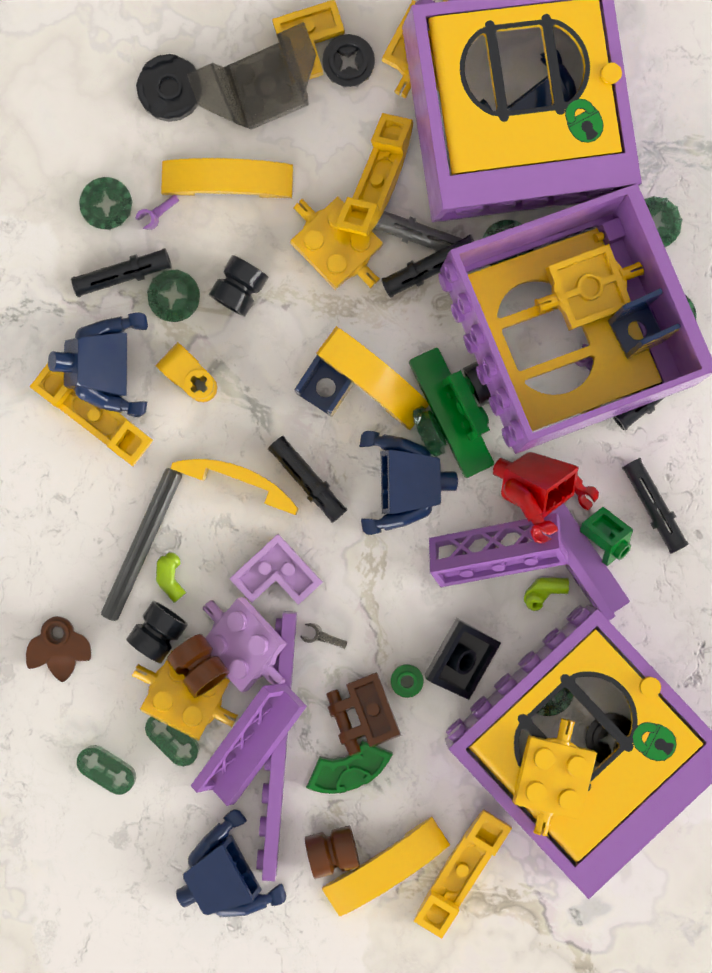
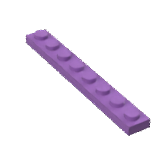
(273, 792)

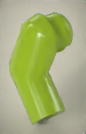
(166, 576)
(542, 588)

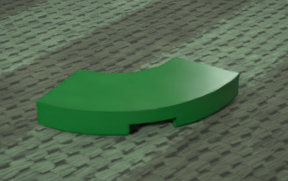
(348, 772)

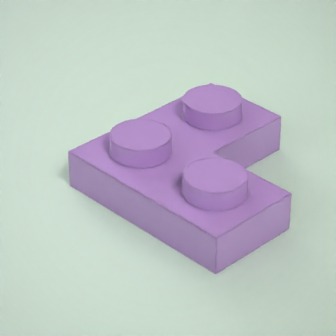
(280, 564)

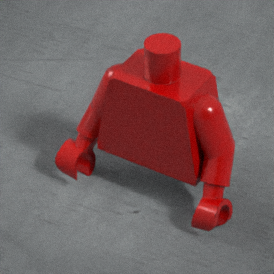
(541, 486)

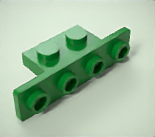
(455, 411)

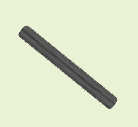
(141, 544)

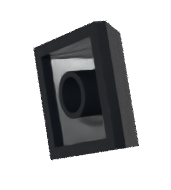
(462, 659)

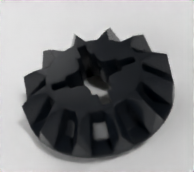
(346, 46)
(596, 731)

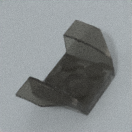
(261, 84)

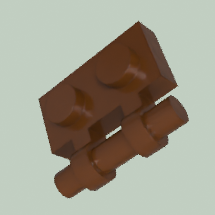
(373, 711)

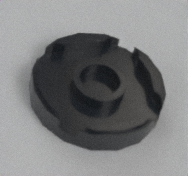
(166, 88)

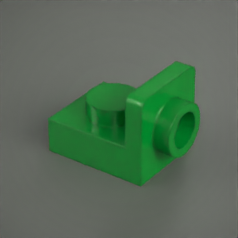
(609, 534)

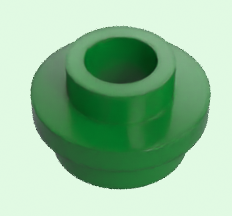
(402, 671)

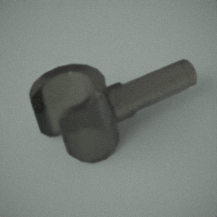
(323, 637)

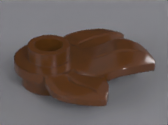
(58, 653)

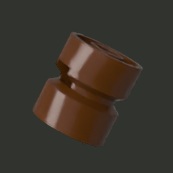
(197, 665)
(332, 851)

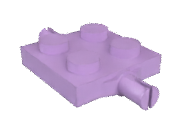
(244, 643)

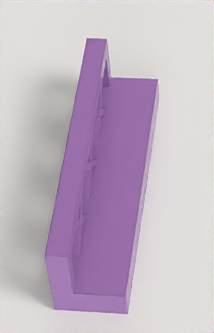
(493, 561)
(587, 567)
(250, 743)

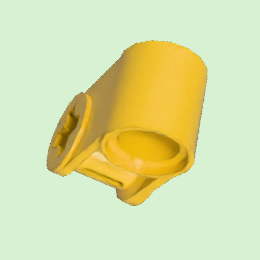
(185, 370)

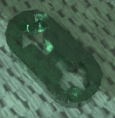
(167, 745)
(102, 776)

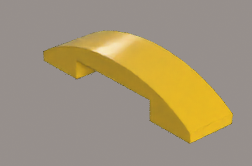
(379, 176)
(227, 177)
(372, 376)
(106, 425)
(199, 469)
(386, 868)
(461, 872)

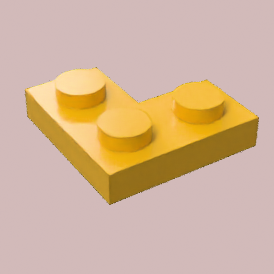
(321, 23)

